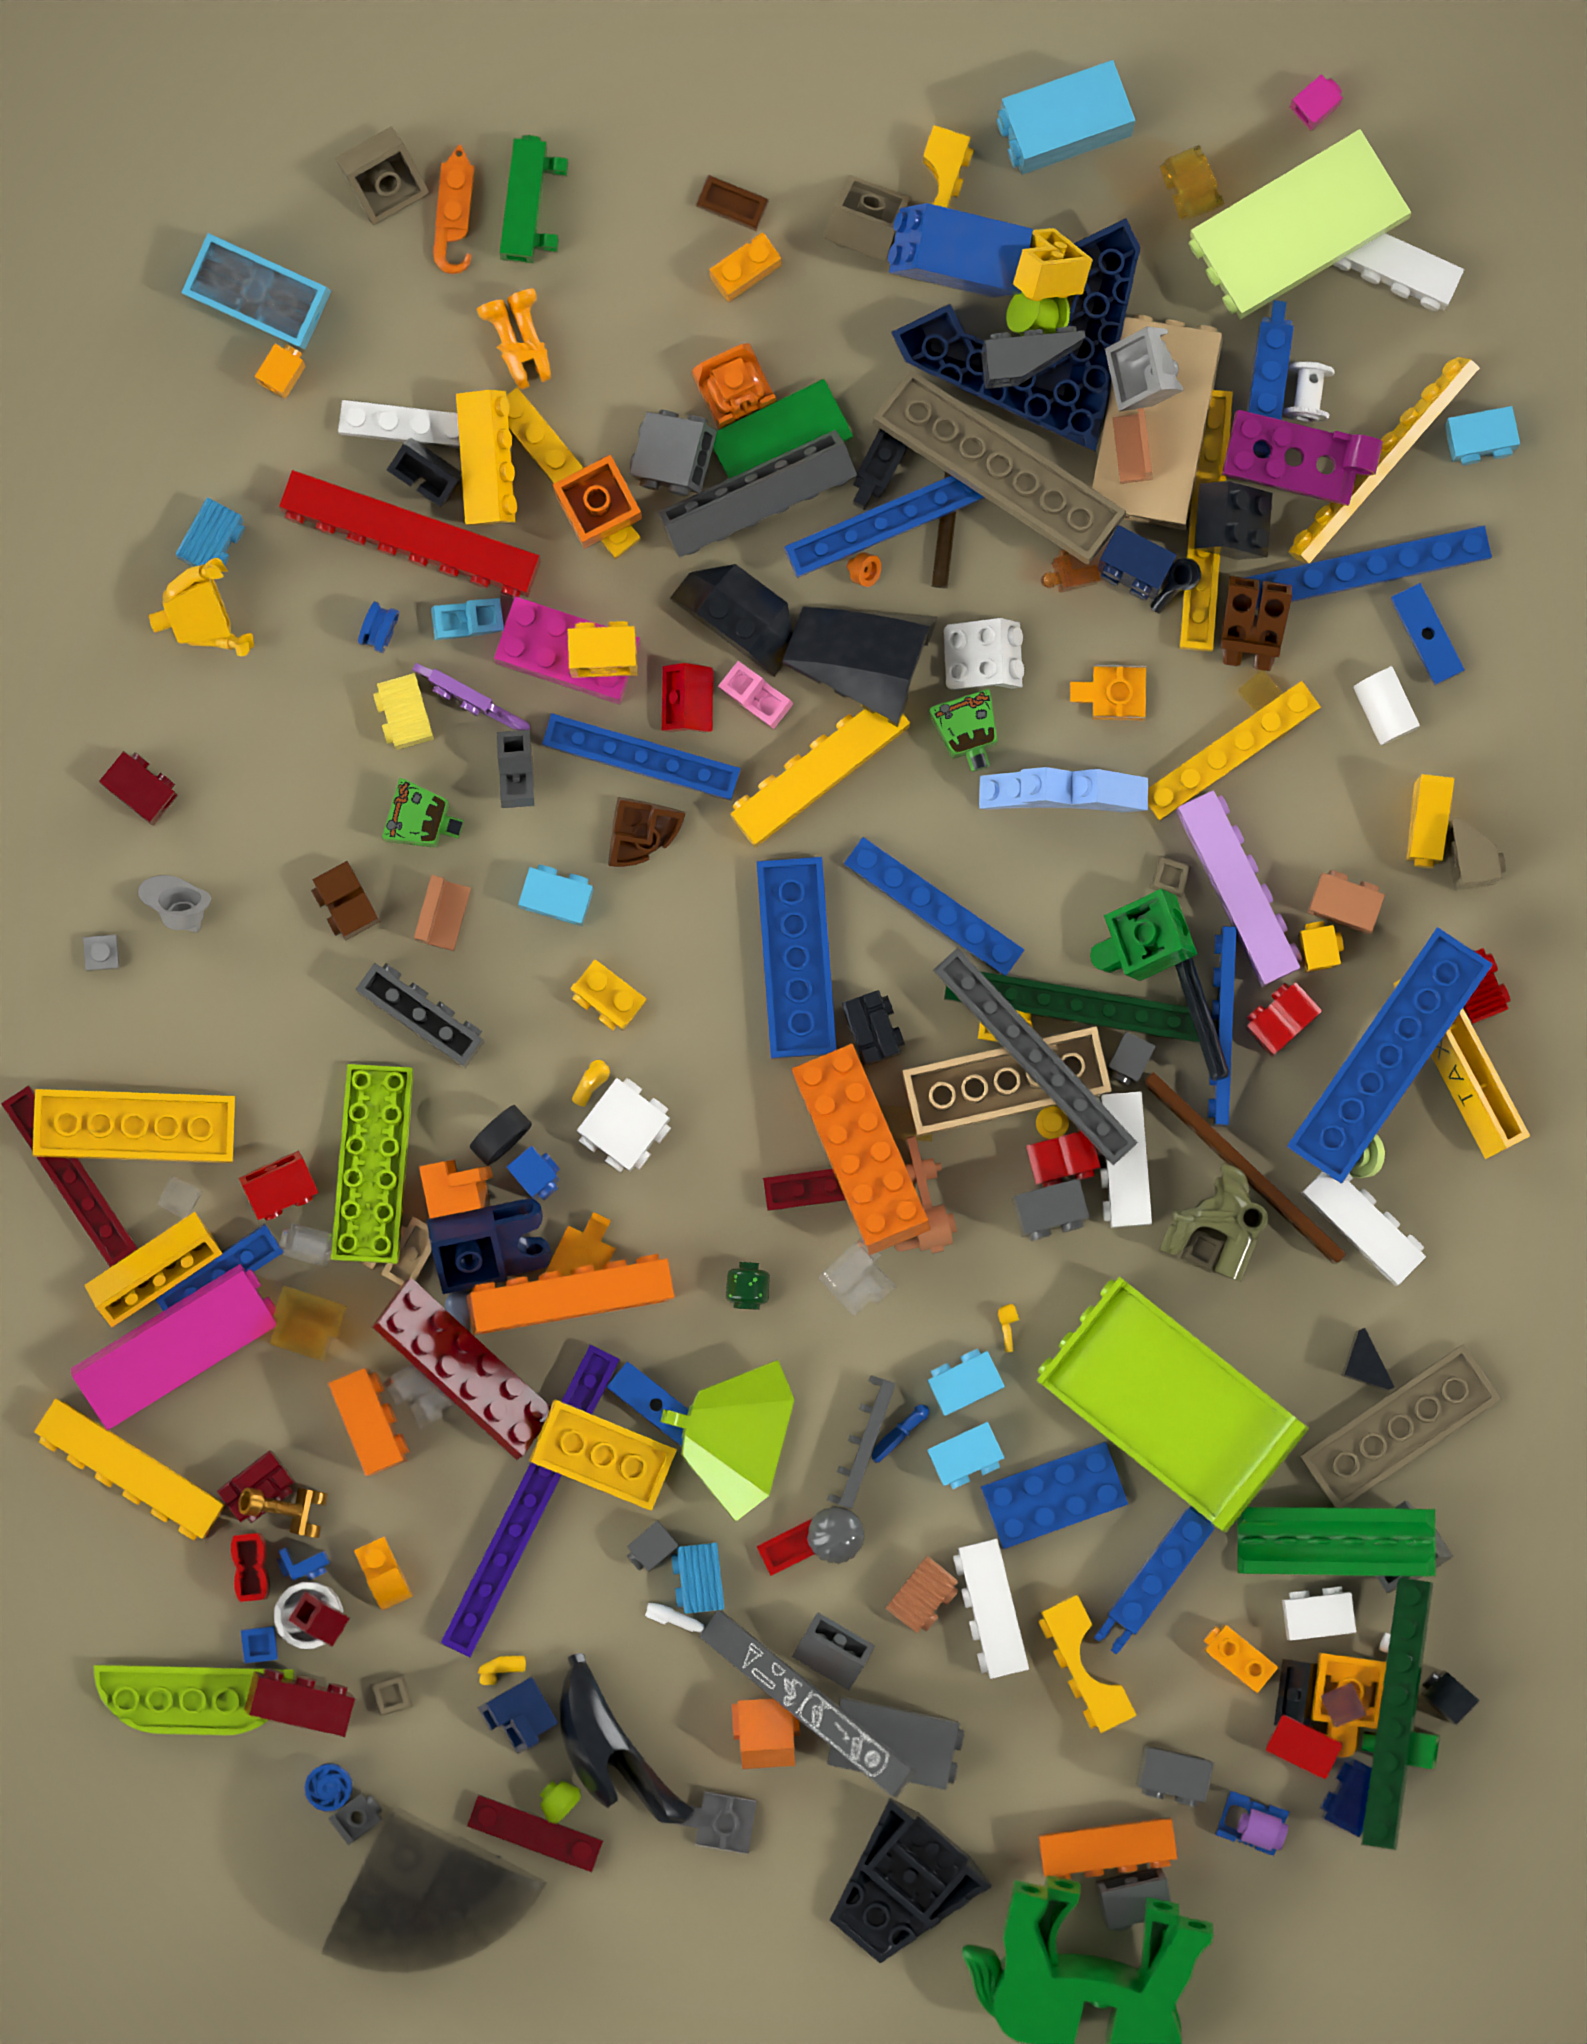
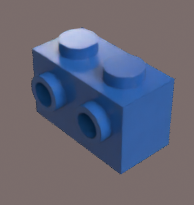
(535, 1173)

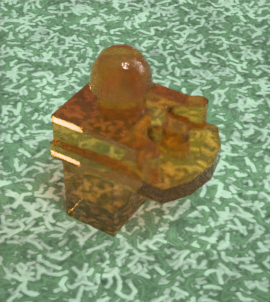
(1066, 577)

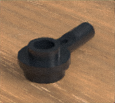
(1183, 575)

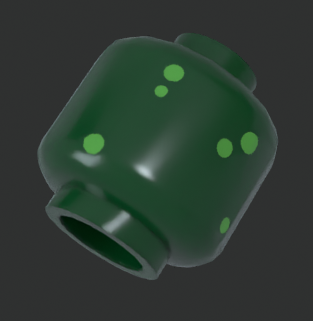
(747, 1286)

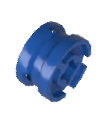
(378, 627)
(328, 1787)

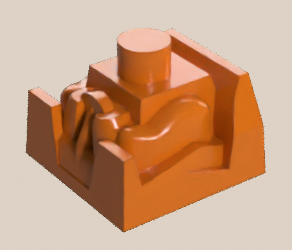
(733, 385)

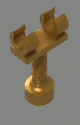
(252, 1502)

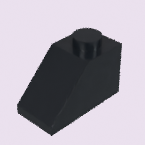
(1448, 1696)

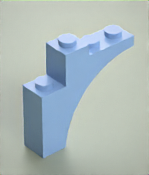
(1064, 789)

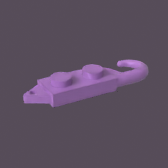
(471, 700)

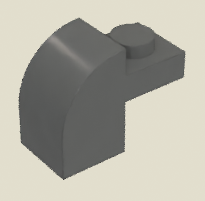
(515, 768)

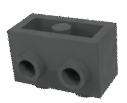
(833, 1651)
(1124, 1896)

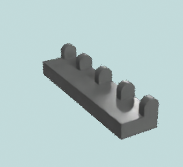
(866, 1443)

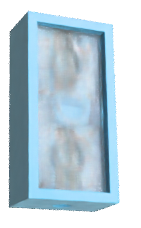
(256, 291)

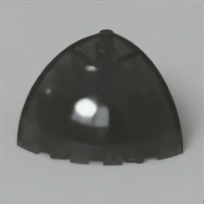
(427, 1900)

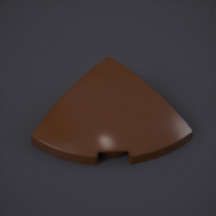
(640, 830)

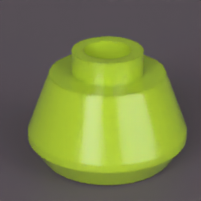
(559, 1800)

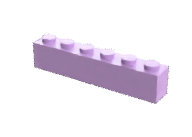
(1238, 888)

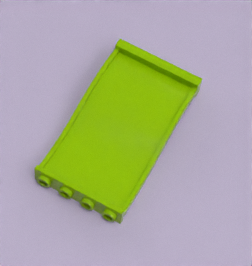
(1171, 1403)

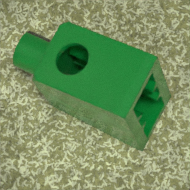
(1423, 1748)

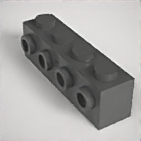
(421, 1016)

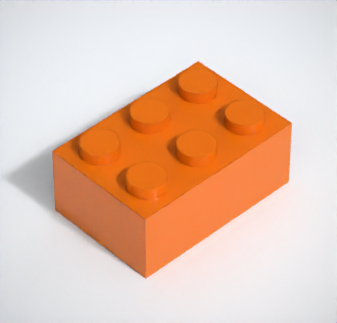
(369, 1421)

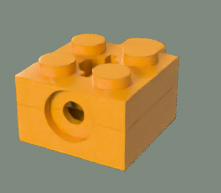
(1367, 1680)

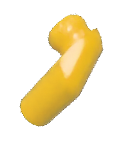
(591, 1080)
(500, 1664)

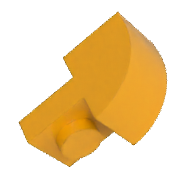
(383, 1573)

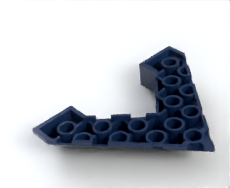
(1072, 391)

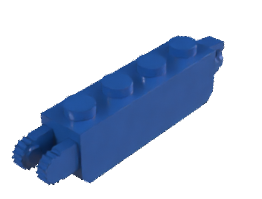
(1270, 368)
(1157, 1575)

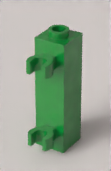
(523, 200)

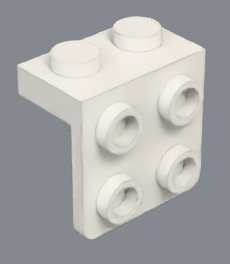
(983, 654)

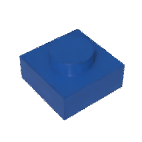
(259, 1644)

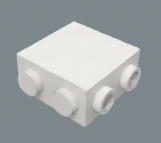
(624, 1126)

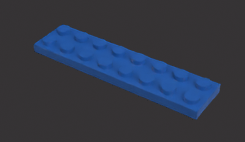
(1389, 1055)

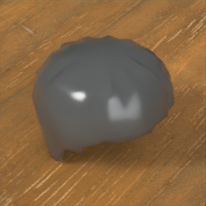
(835, 1534)

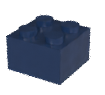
(1135, 563)

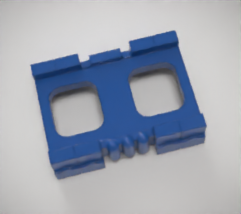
(1243, 1801)

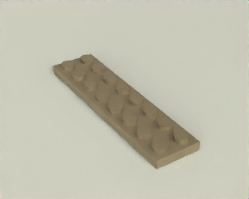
(999, 467)

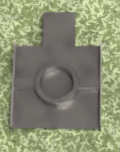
(723, 1822)

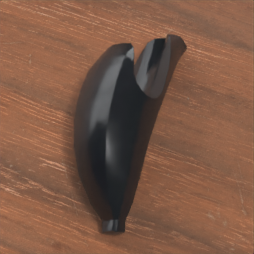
(596, 1739)

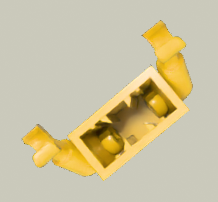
(197, 610)

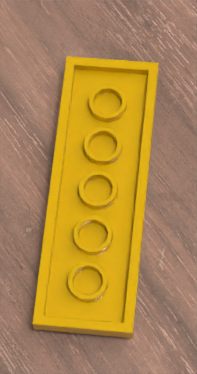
(133, 1126)

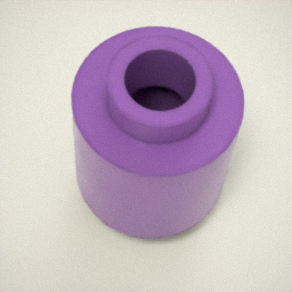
(1262, 1830)

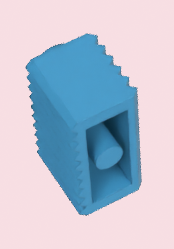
(211, 534)
(699, 1578)

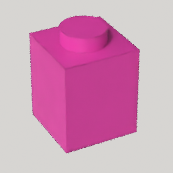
(1317, 101)

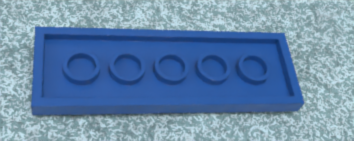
(796, 957)

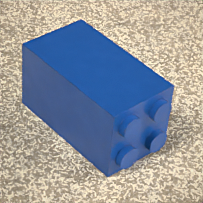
(957, 249)

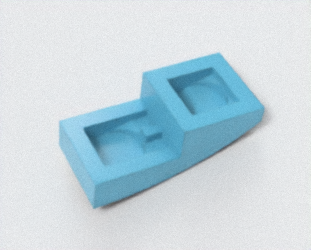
(467, 619)

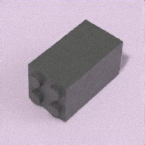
(917, 1738)

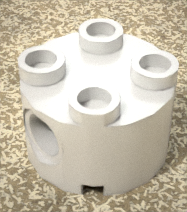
(287, 1604)

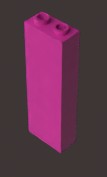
(174, 1346)

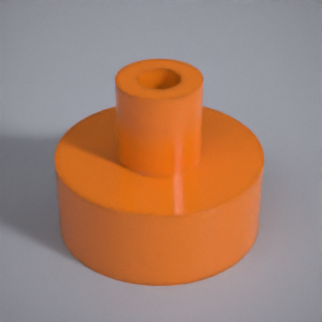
(864, 569)

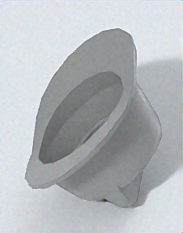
(176, 901)

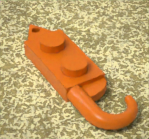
(453, 209)

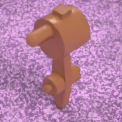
(940, 1222)

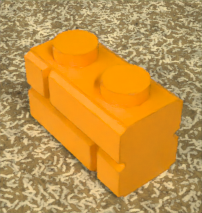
(745, 267)

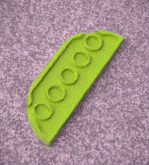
(180, 1698)

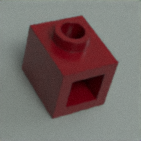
(325, 1622)

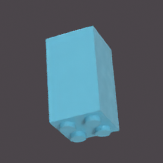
(1065, 117)

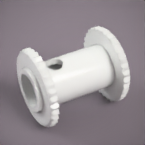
(1309, 393)

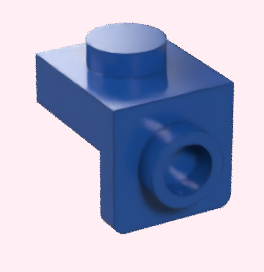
(310, 1567)

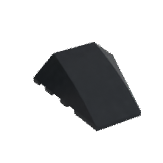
(861, 654)
(905, 1883)

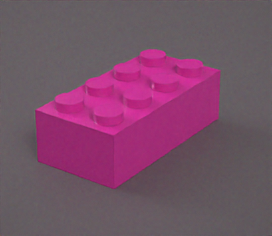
(538, 646)

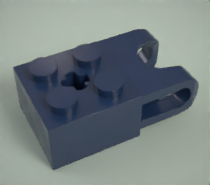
(487, 1244)

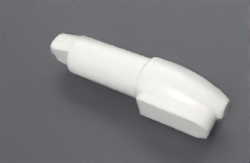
(666, 1614)

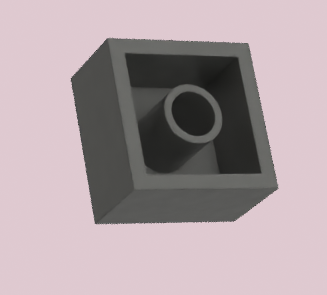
(1051, 1208)
(1174, 1774)

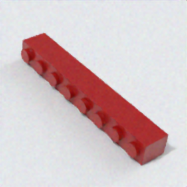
(410, 534)

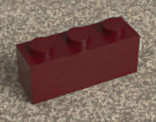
(300, 1702)

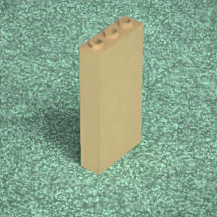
(1173, 430)

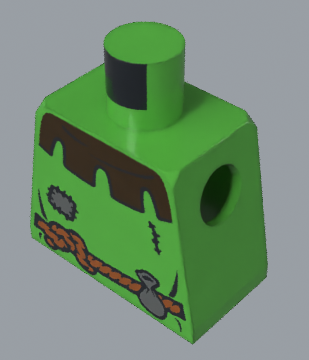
(967, 727)
(419, 817)

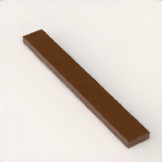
(1254, 1177)

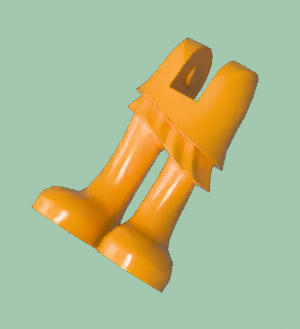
(514, 352)

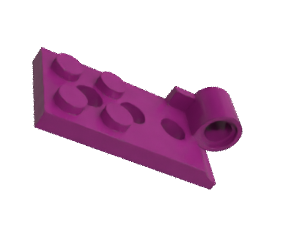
(1347, 452)

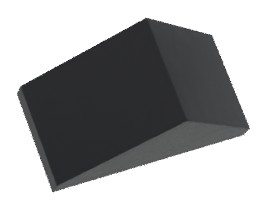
(1365, 1364)

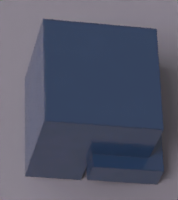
(520, 1713)

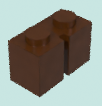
(345, 900)

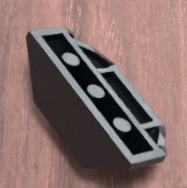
(739, 612)

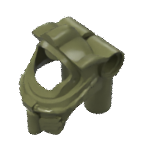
(1225, 1214)

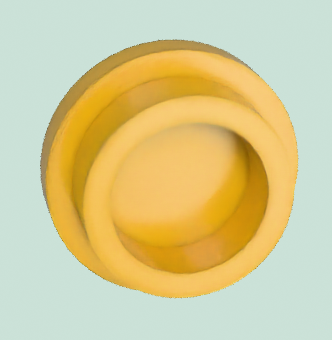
(1052, 1122)

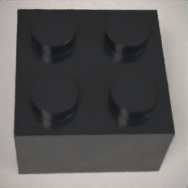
(1233, 520)

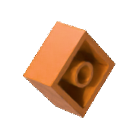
(597, 501)

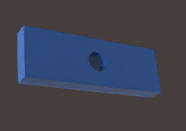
(1419, 615)
(638, 1392)

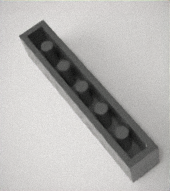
(757, 494)

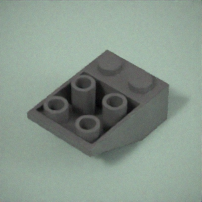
(1014, 360)

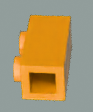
(1239, 1657)

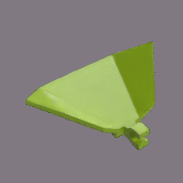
(737, 1435)

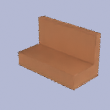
(1132, 448)
(442, 913)

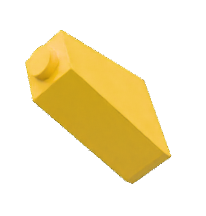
(1429, 820)

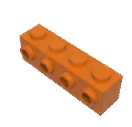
(1108, 1847)

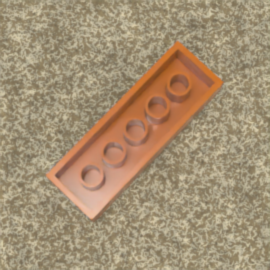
(861, 1149)
(570, 1296)

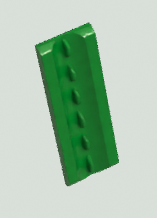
(1337, 1541)

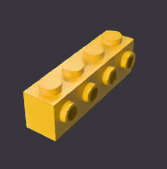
(486, 457)
(153, 1269)

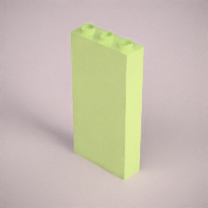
(1299, 224)

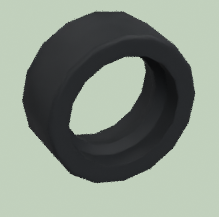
(500, 1135)

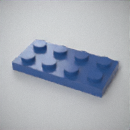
(1054, 1495)

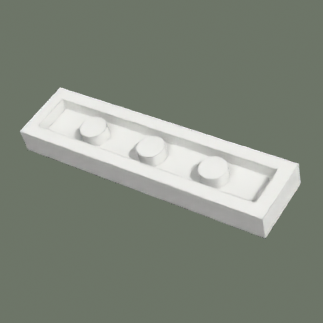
(399, 424)

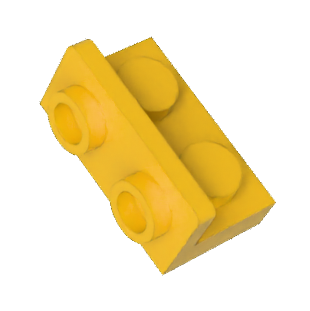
(607, 995)

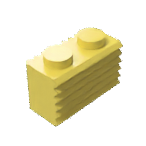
(404, 712)

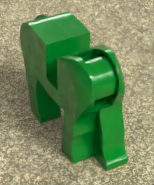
(1042, 1993)

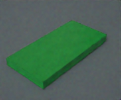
(779, 429)

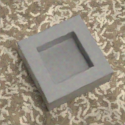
(101, 952)

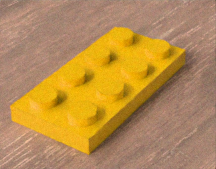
(602, 1455)

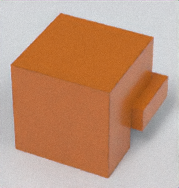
(454, 1191)
(764, 1733)

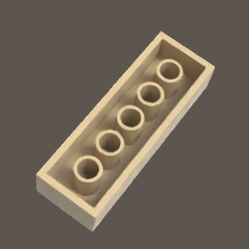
(995, 1085)

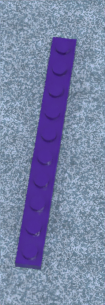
(522, 1516)

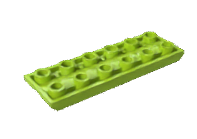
(372, 1164)

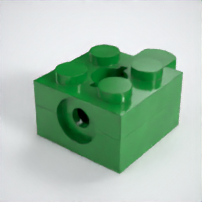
(1134, 932)

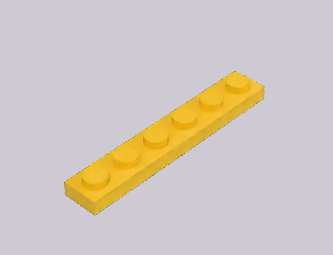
(554, 458)
(1231, 750)

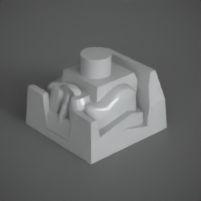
(1142, 370)

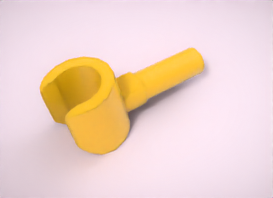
(1007, 1315)

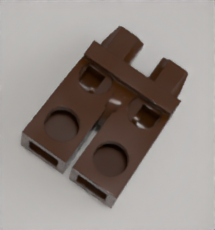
(1254, 633)

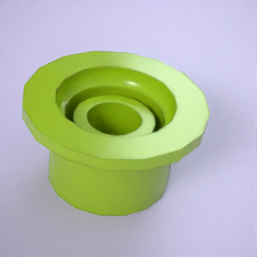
(1033, 315)

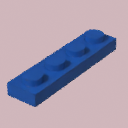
(251, 1251)

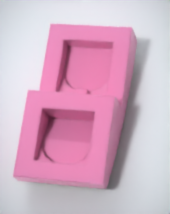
(755, 695)

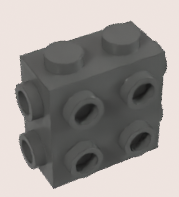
(673, 452)

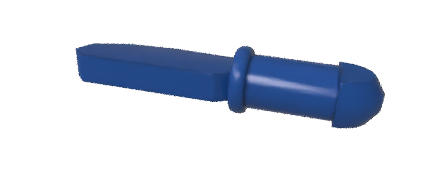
(904, 1428)

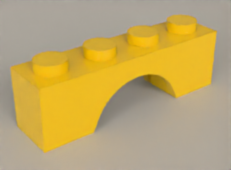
(945, 156)
(1105, 1703)

